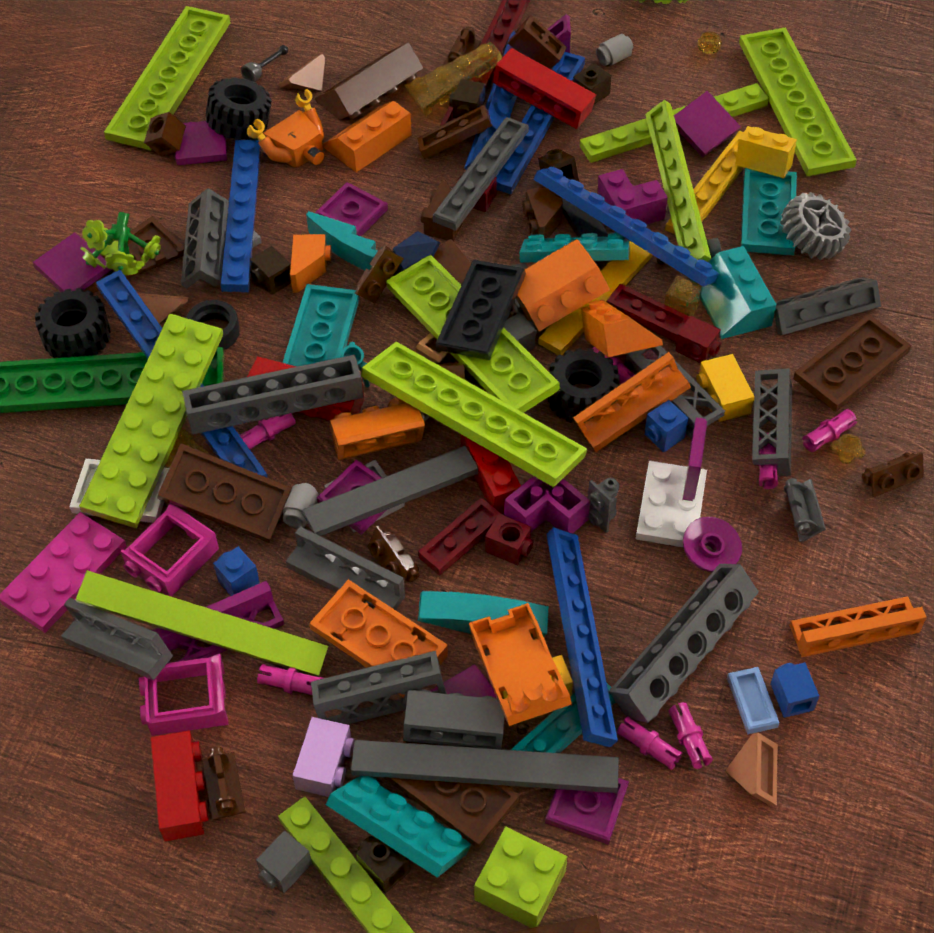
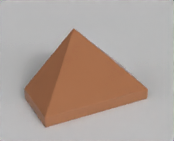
(307, 76)
(162, 305)
(427, 349)
(757, 768)

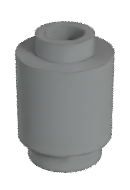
(614, 50)
(300, 497)

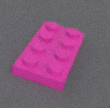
(58, 571)

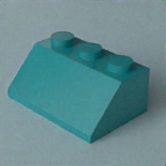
(739, 296)

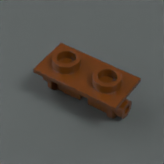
(463, 44)
(374, 280)
(897, 473)
(386, 550)
(223, 784)

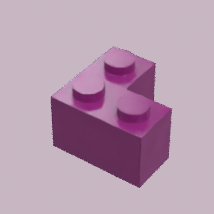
(640, 202)
(539, 501)

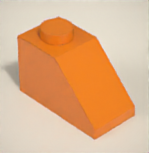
(308, 259)

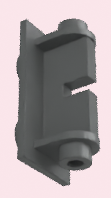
(602, 502)
(804, 508)

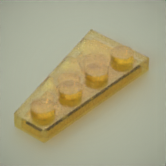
(444, 80)

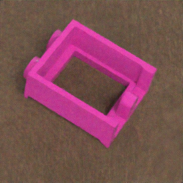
(172, 580)
(189, 718)

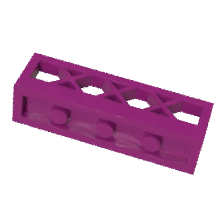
(241, 605)

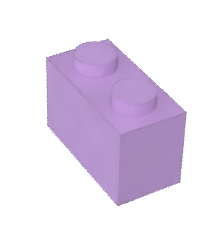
(323, 757)

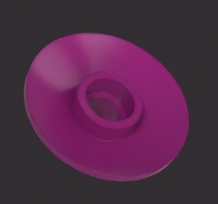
(715, 534)

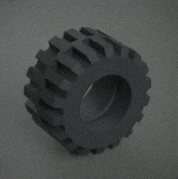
(236, 105)
(67, 309)
(581, 368)

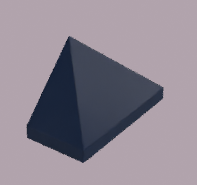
(415, 249)

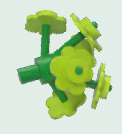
(114, 244)

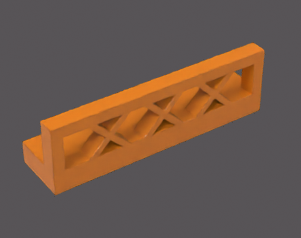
(632, 402)
(855, 631)

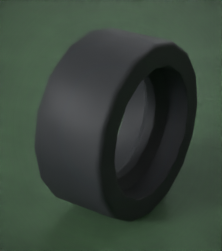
(218, 309)

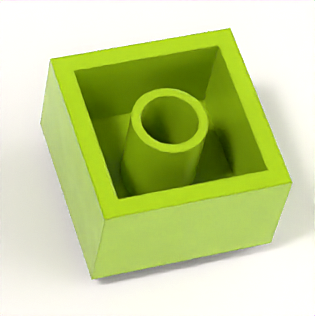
(520, 878)

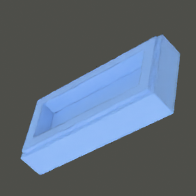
(753, 700)

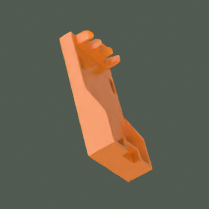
(370, 633)
(519, 665)

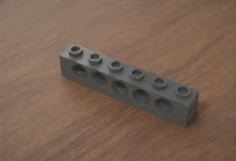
(273, 394)
(683, 642)

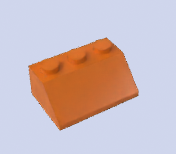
(371, 136)
(560, 285)
(614, 331)
(376, 429)

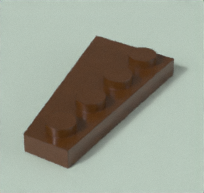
(169, 251)

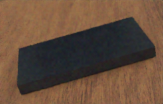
(480, 309)

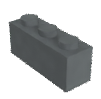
(453, 720)

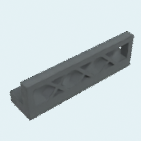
(205, 239)
(826, 304)
(636, 362)
(783, 421)
(334, 565)
(116, 640)
(375, 685)

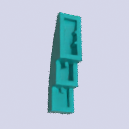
(343, 240)
(458, 609)

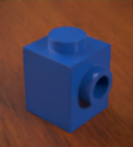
(666, 426)
(236, 571)
(794, 689)

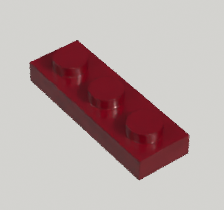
(648, 312)
(458, 537)

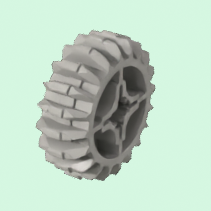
(815, 226)

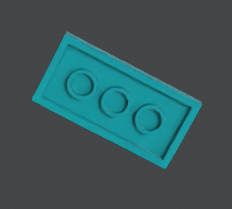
(762, 208)
(599, 248)
(321, 325)
(399, 824)

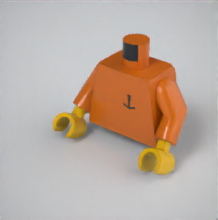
(294, 138)

